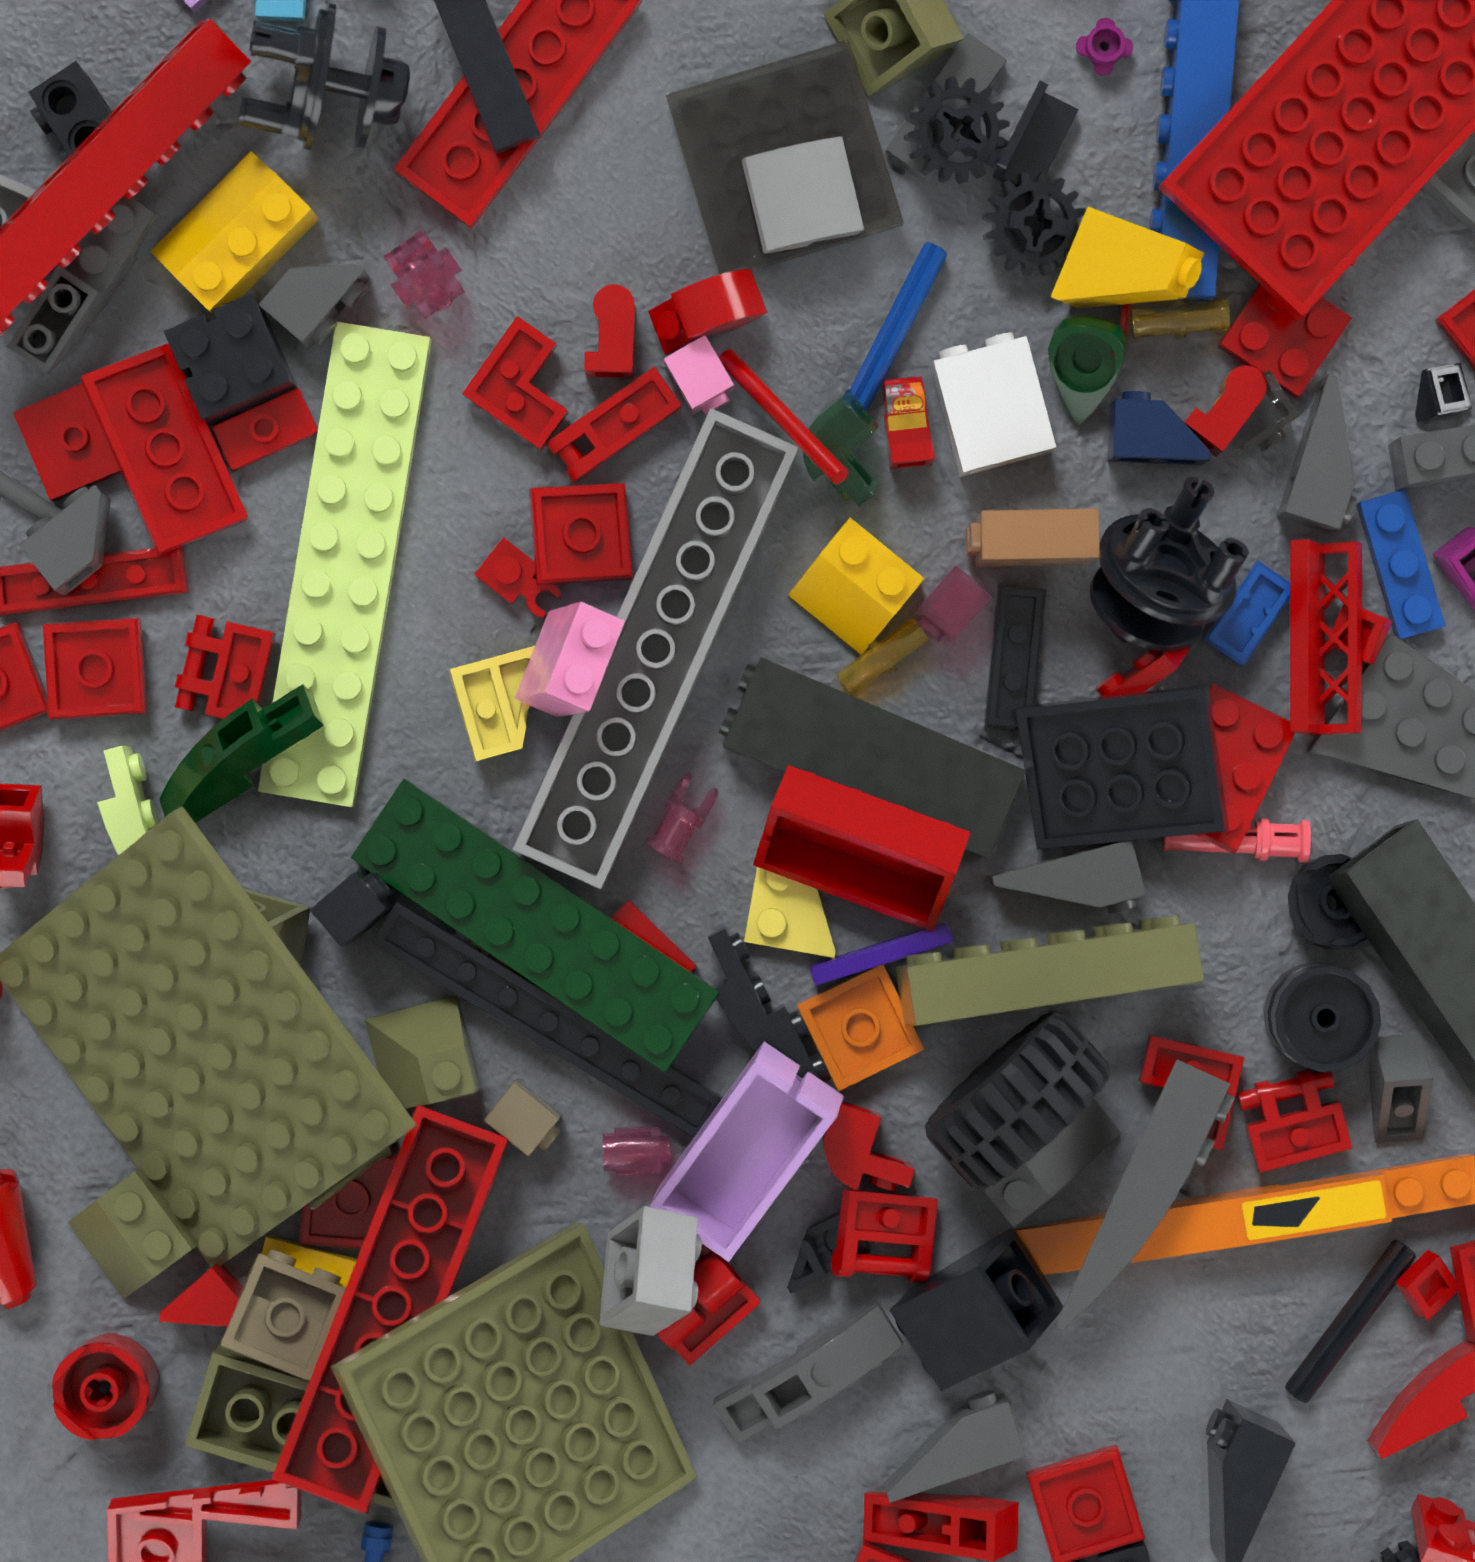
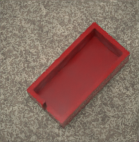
(861, 848)

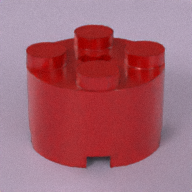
(77, 1382)

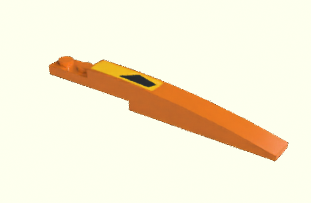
(1270, 1213)

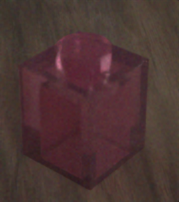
(951, 605)

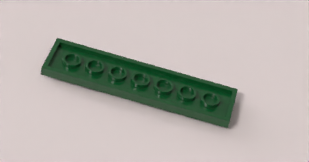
(535, 925)

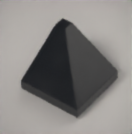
(1442, 392)

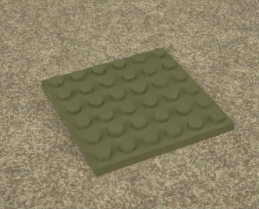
(516, 1415)

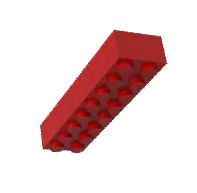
(401, 1271)

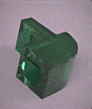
(841, 430)

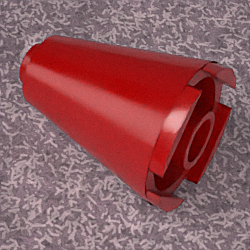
(16, 1260)

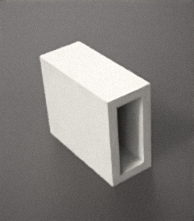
(992, 404)

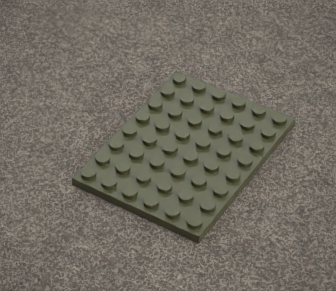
(201, 1039)

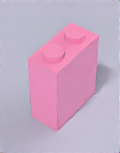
(569, 660)

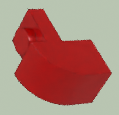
(707, 309)
(20, 833)
(850, 1155)

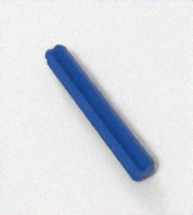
(897, 323)

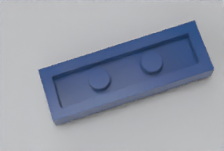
(1400, 564)

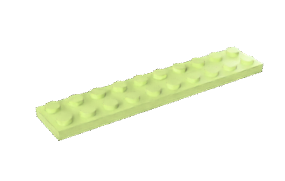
(348, 555)

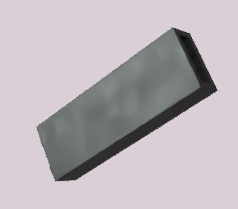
(866, 748)
(1421, 931)

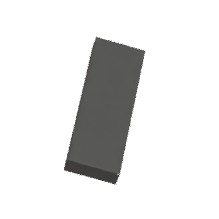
(968, 61)

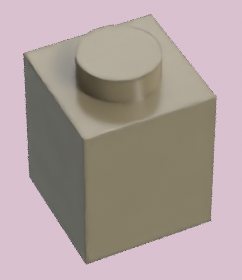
(525, 1119)

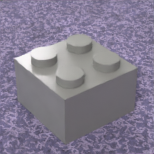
(650, 1271)

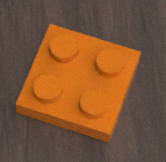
(859, 1027)

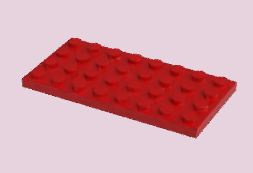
(1333, 141)

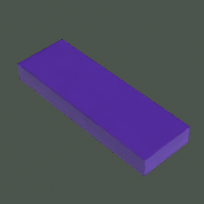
(880, 953)

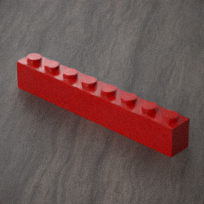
(114, 161)

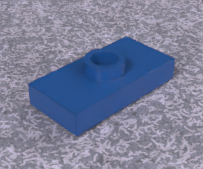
(1254, 610)

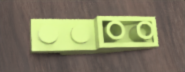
(129, 813)

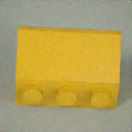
(235, 234)

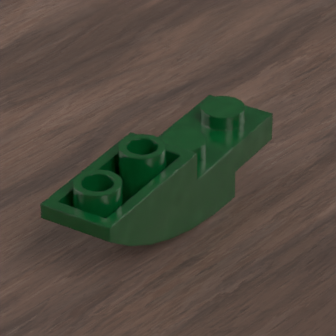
(245, 739)

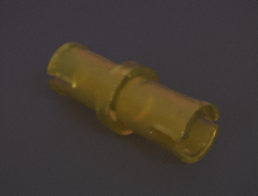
(1180, 319)
(882, 657)

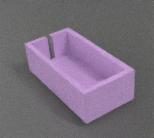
(748, 1149)

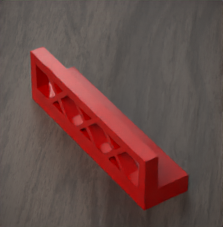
(1308, 637)

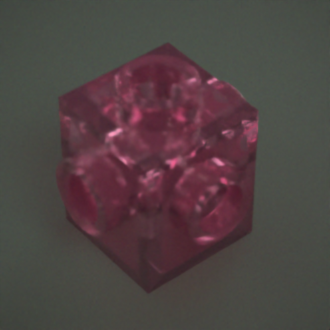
(424, 275)

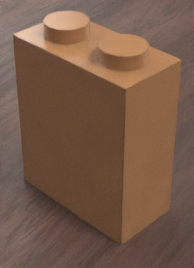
(1034, 537)

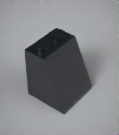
(977, 1311)

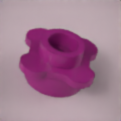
(1104, 33)

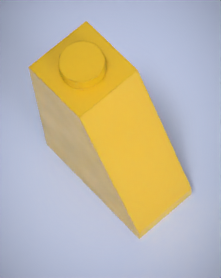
(1124, 265)

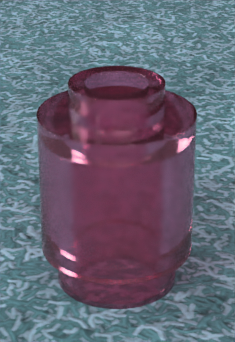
(636, 1151)

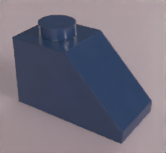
(1151, 433)

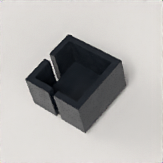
(230, 360)

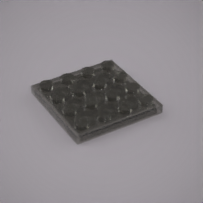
(770, 109)

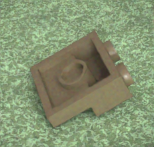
(283, 1314)

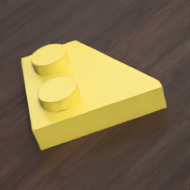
(487, 703)
(787, 916)

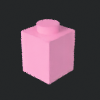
(700, 376)

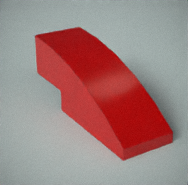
(1427, 1402)

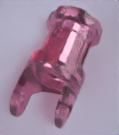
(680, 822)

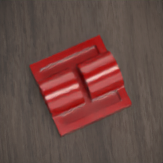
(720, 1305)

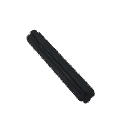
(1350, 1321)

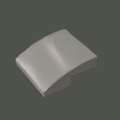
(802, 194)

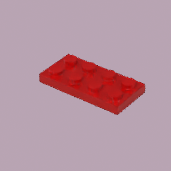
(163, 449)

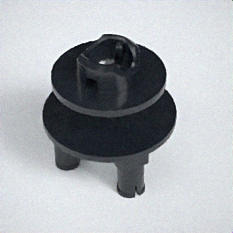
(379, 89)
(1164, 575)

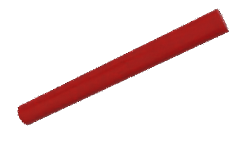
(783, 417)

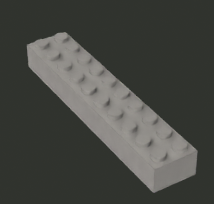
(665, 639)

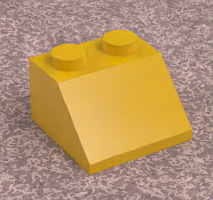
(855, 586)

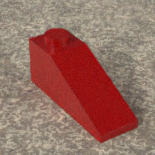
(943, 1524)

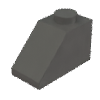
(1399, 1087)

